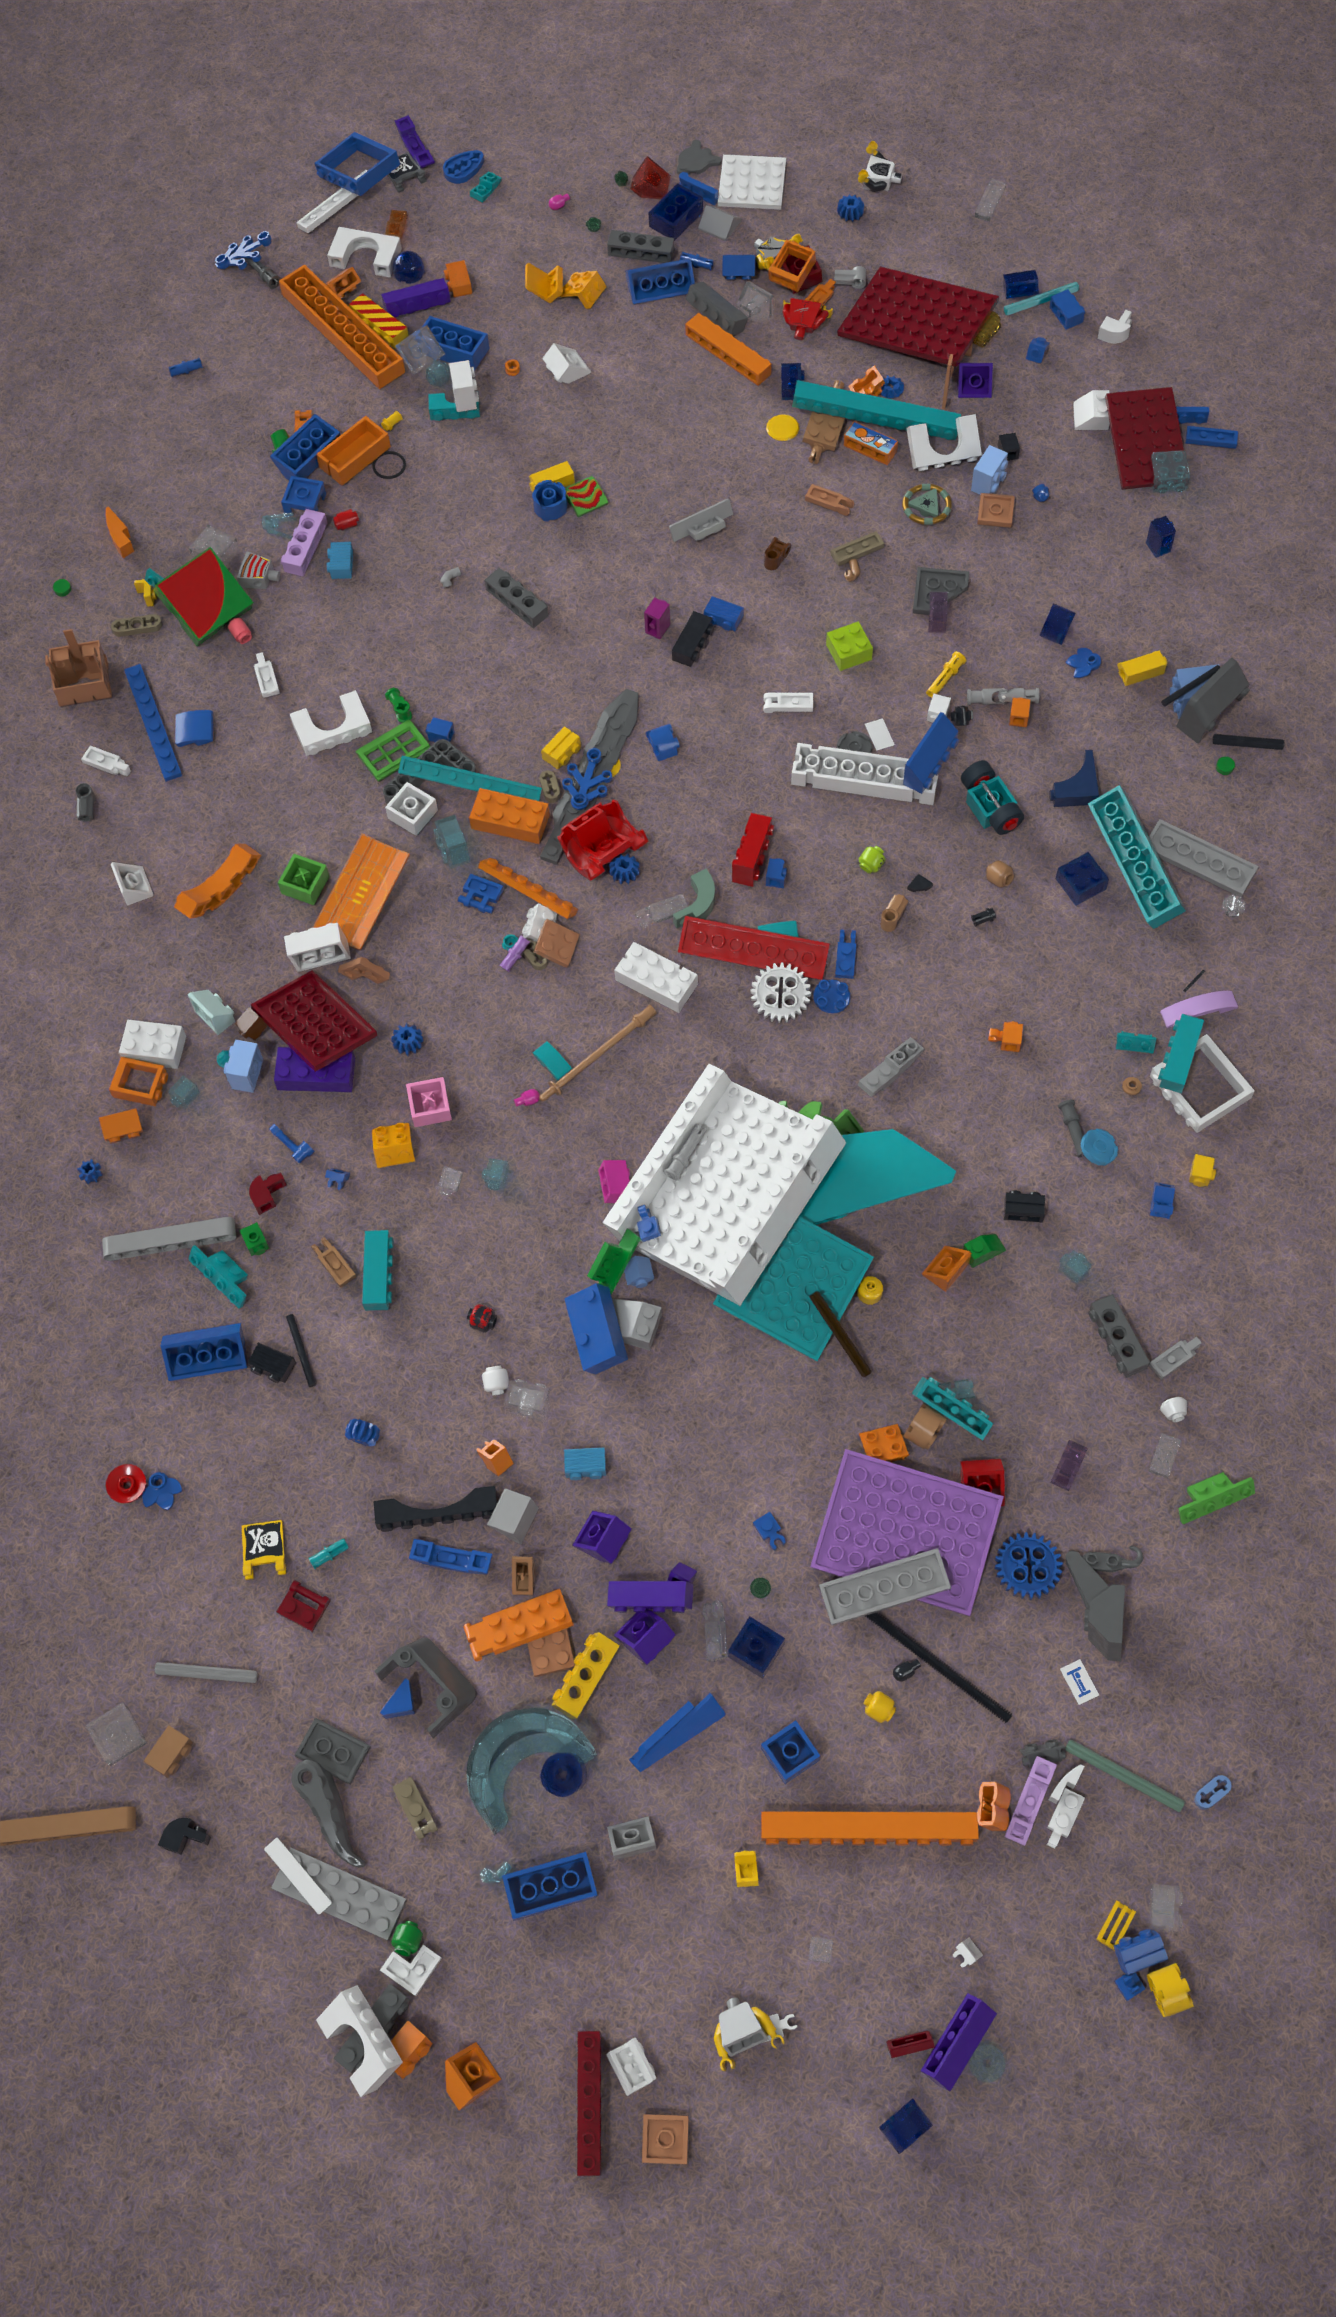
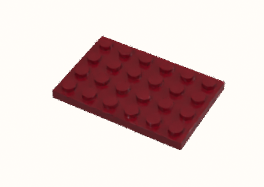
(1140, 426)
(314, 1020)

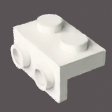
(536, 918)
(631, 2066)

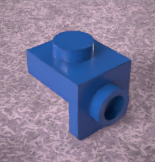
(1036, 349)

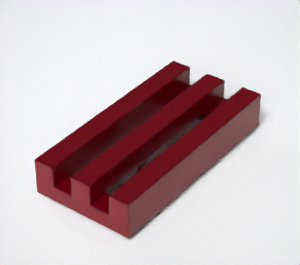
(910, 2044)

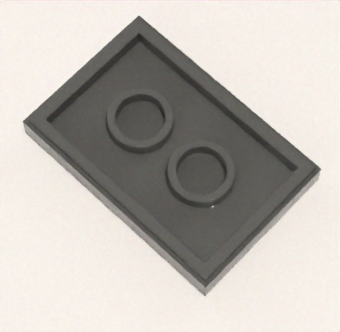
(333, 1749)

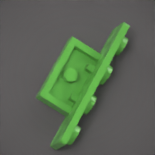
(1213, 1495)

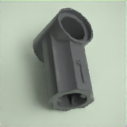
(85, 803)

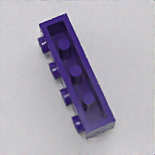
(416, 297)
(650, 1595)
(961, 2040)

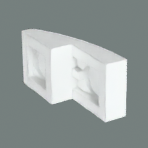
(1069, 1780)

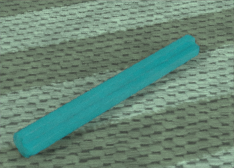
(1038, 299)

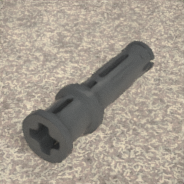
(265, 273)
(1072, 1120)

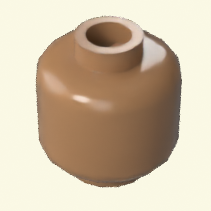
(999, 874)

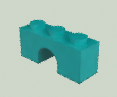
(442, 409)

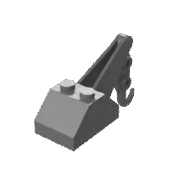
(1102, 1602)

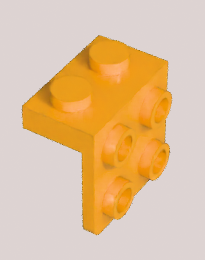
(544, 285)
(586, 286)
(392, 1145)

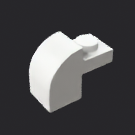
(1114, 330)

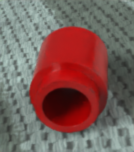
(345, 519)

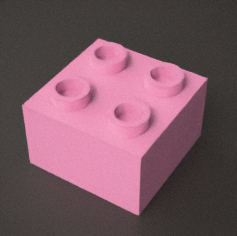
(428, 1102)

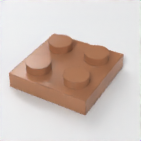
(996, 510)
(556, 943)
(551, 1653)
(665, 2139)

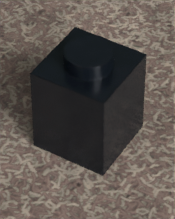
(1009, 444)

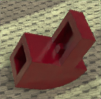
(261, 1191)

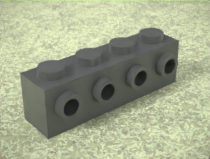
(716, 308)
(386, 2009)

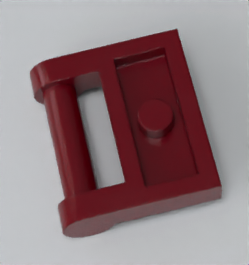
(300, 1612)

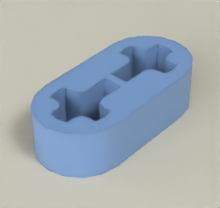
(1216, 1796)

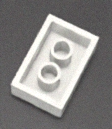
(317, 947)
(153, 1043)

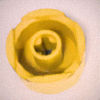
(1170, 1990)

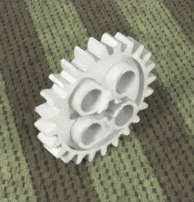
(797, 993)

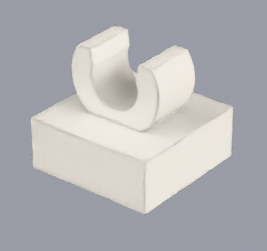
(968, 1951)

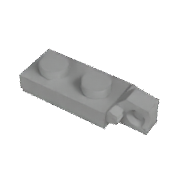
(1174, 1357)

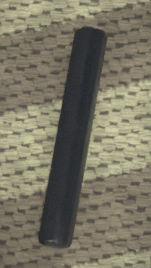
(1245, 741)

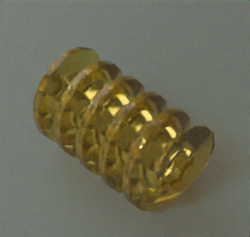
(988, 330)

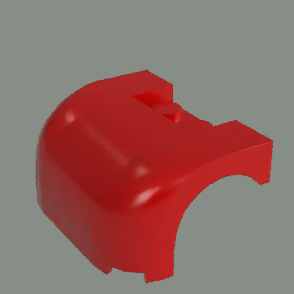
(598, 838)

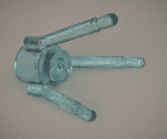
(270, 522)

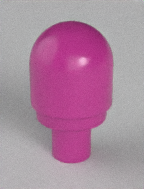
(558, 201)
(527, 1098)

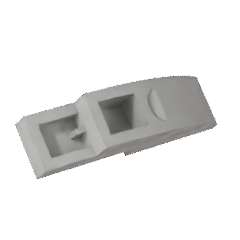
(891, 1068)

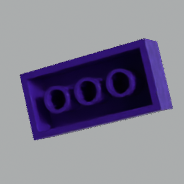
(297, 1075)

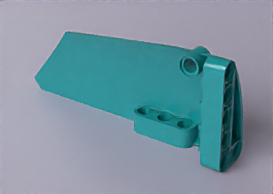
(874, 1171)

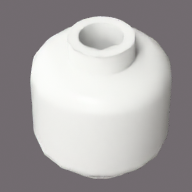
(495, 1380)

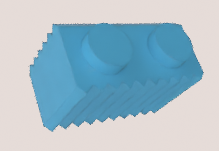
(340, 560)
(585, 1463)

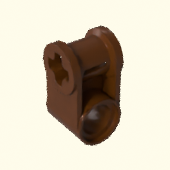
(776, 553)

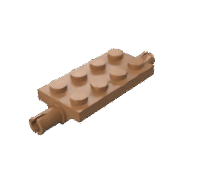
(823, 431)

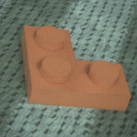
(362, 967)

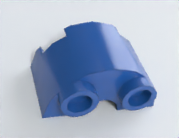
(662, 742)

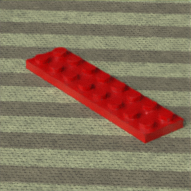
(752, 947)

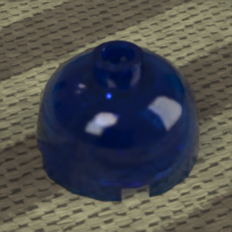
(408, 267)

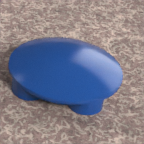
(831, 996)

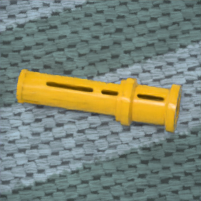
(950, 669)

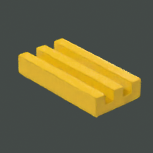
(1124, 1909)

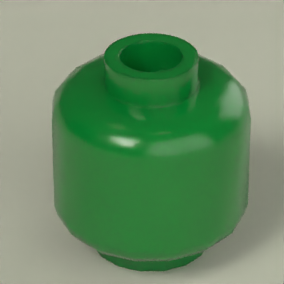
(406, 1938)

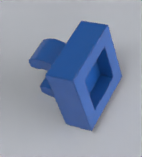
(338, 1176)
(1129, 1985)

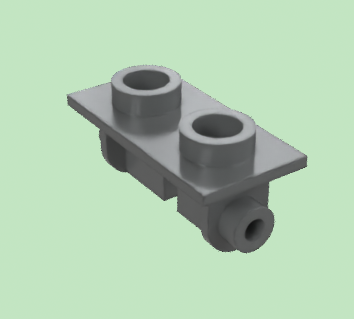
(1050, 1750)

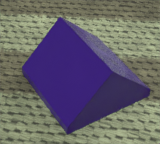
(975, 380)

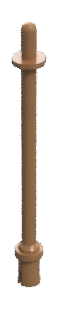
(637, 1021)

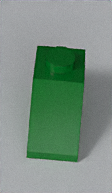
(984, 1248)

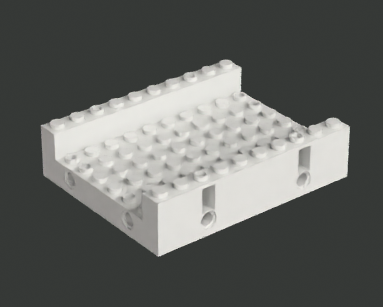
(738, 1188)

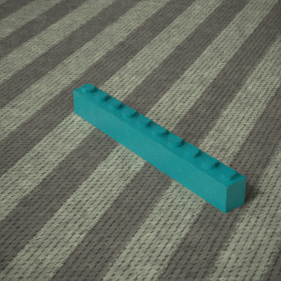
(874, 409)

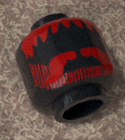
(482, 1318)

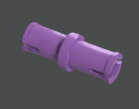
(514, 953)

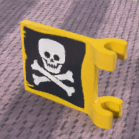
(263, 1545)

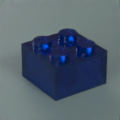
(1082, 878)
(756, 1647)

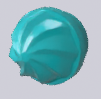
(222, 1058)

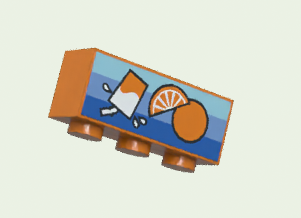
(870, 443)

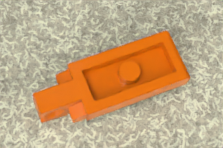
(822, 293)

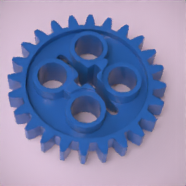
(1047, 1565)

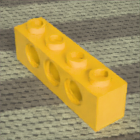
(606, 1650)

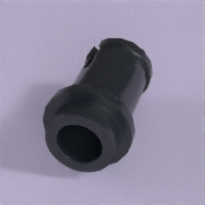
(982, 917)

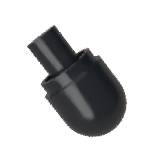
(905, 1670)

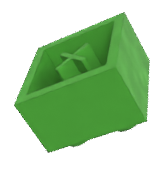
(303, 879)

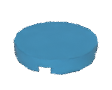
(1099, 1147)

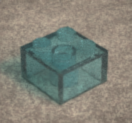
(451, 842)

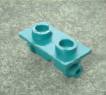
(1139, 1043)

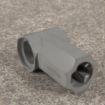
(854, 277)

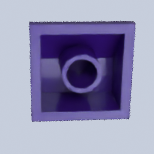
(602, 1536)
(645, 1635)

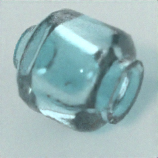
(437, 373)

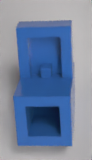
(1162, 1200)

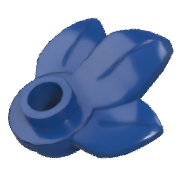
(1082, 662)
(161, 1494)

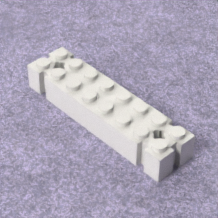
(856, 773)

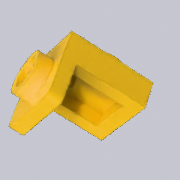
(148, 590)
(746, 1868)

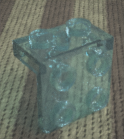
(1170, 471)

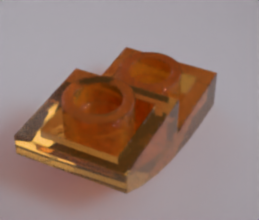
(396, 223)

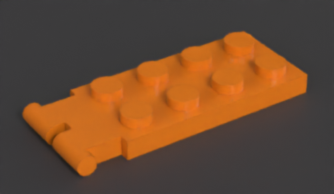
(518, 1625)

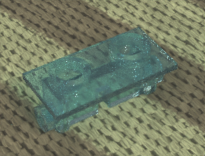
(962, 1389)

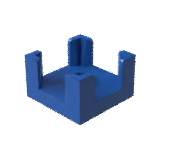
(302, 494)

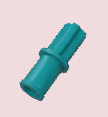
(328, 1553)

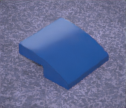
(194, 727)

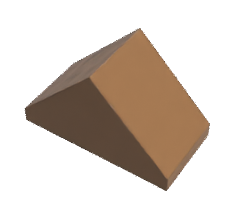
(522, 1575)

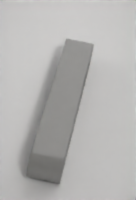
(168, 1238)

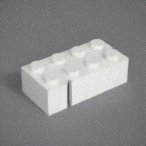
(656, 977)

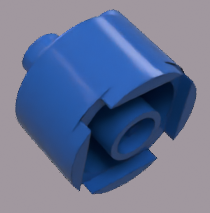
(549, 500)

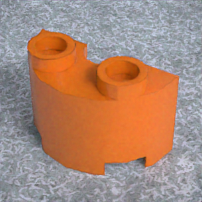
(870, 384)

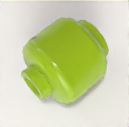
(872, 859)

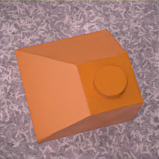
(469, 2075)

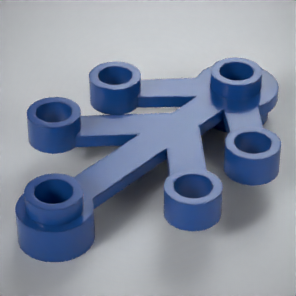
(228, 259)
(586, 782)

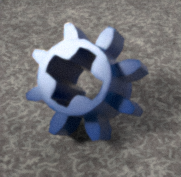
(89, 1171)

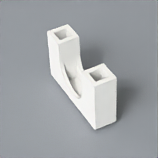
(350, 240)
(967, 448)
(316, 740)
(379, 2053)

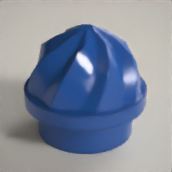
(1041, 493)

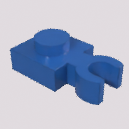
(768, 1528)

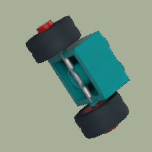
(991, 799)

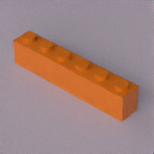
(728, 349)

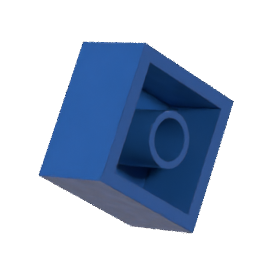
(790, 1752)

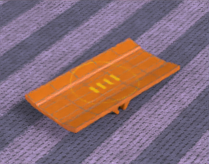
(362, 889)

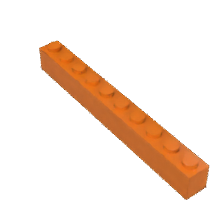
(870, 1827)

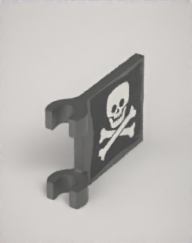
(405, 171)

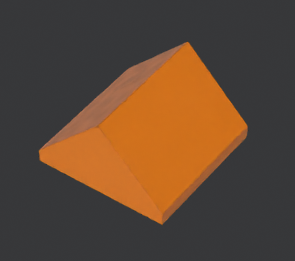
(947, 1266)

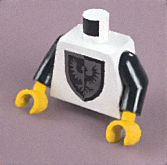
(878, 172)

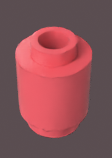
(239, 630)

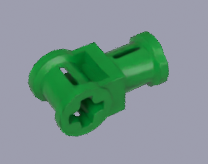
(399, 705)

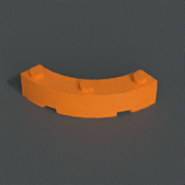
(220, 885)

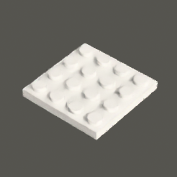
(752, 182)

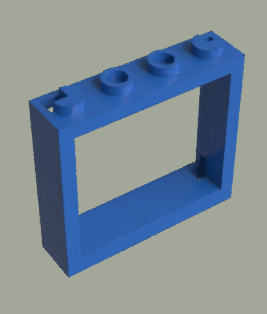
(387, 156)

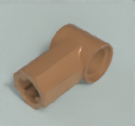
(893, 912)

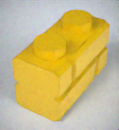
(561, 748)

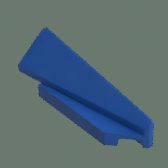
(677, 1730)

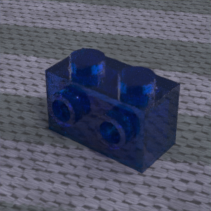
(1020, 284)
(789, 375)
(1160, 536)

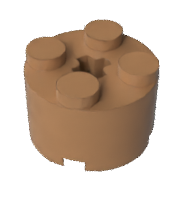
(924, 1426)

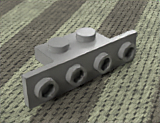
(703, 522)

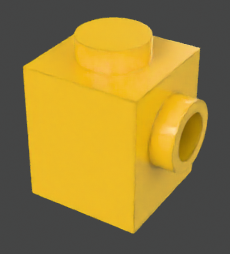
(1202, 1170)

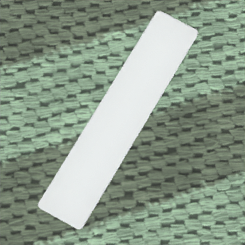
(297, 1876)

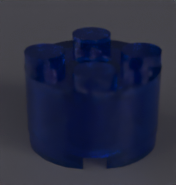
(1057, 624)
(553, 1768)
(905, 2126)

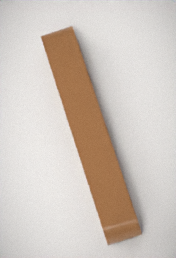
(67, 1825)

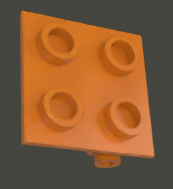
(884, 1443)

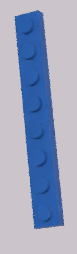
(153, 722)

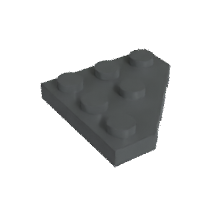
(937, 580)

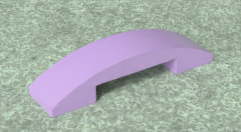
(1199, 1005)
(1030, 1800)

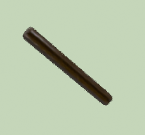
(840, 1334)

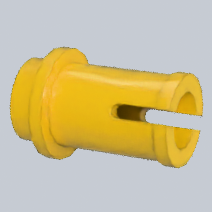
(392, 420)

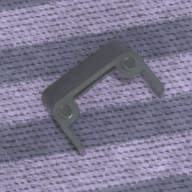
(1212, 699)
(457, 1691)

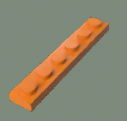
(528, 888)

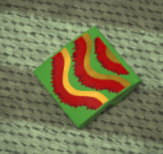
(585, 496)

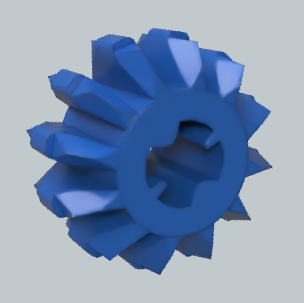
(850, 208)
(619, 873)
(400, 1039)
(362, 1432)

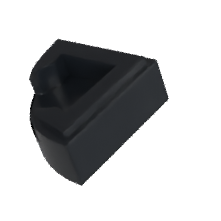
(919, 883)

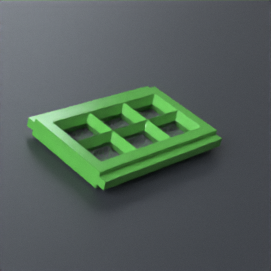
(385, 752)

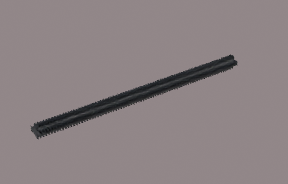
(940, 1667)

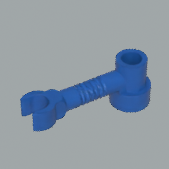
(300, 1152)

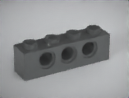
(640, 246)
(516, 597)
(1109, 1308)

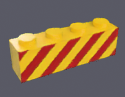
(379, 320)

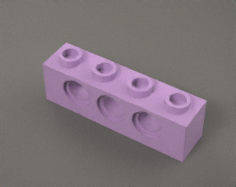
(304, 542)

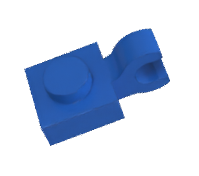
(649, 1226)

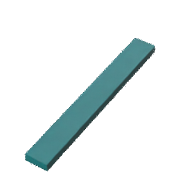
(465, 779)

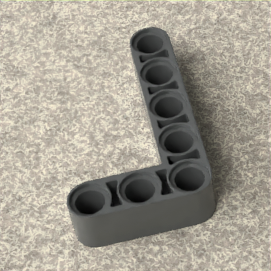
(437, 755)

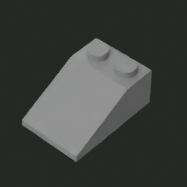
(637, 1322)

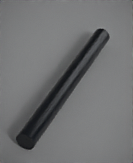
(1190, 686)
(301, 1350)

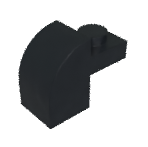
(178, 1832)

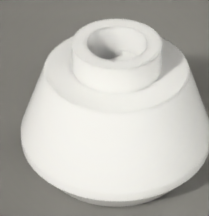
(1174, 1409)

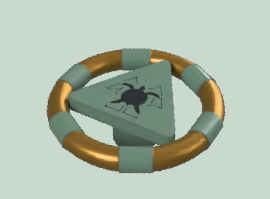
(926, 504)

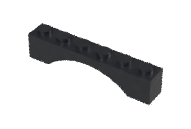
(393, 1514)

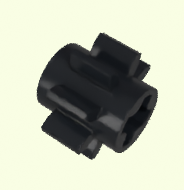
(961, 715)

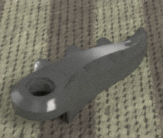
(326, 1805)

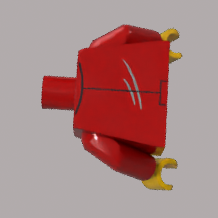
(804, 316)

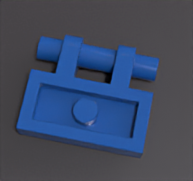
(481, 888)

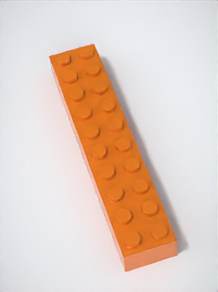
(342, 326)

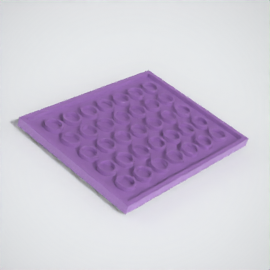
(896, 1512)

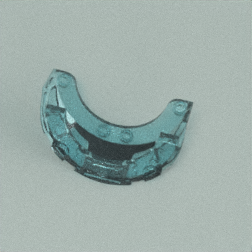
(506, 1744)

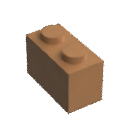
(168, 1752)

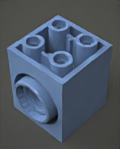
(1182, 678)

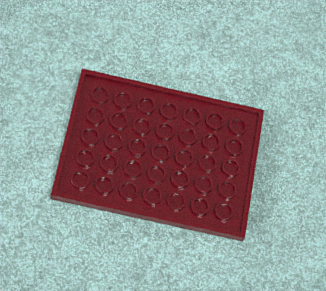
(918, 316)

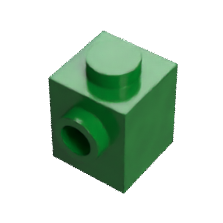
(254, 1239)

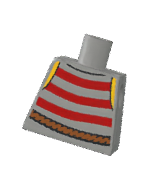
(256, 572)

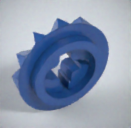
(897, 389)

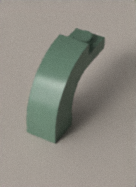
(703, 906)

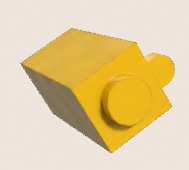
(559, 473)
(1142, 668)

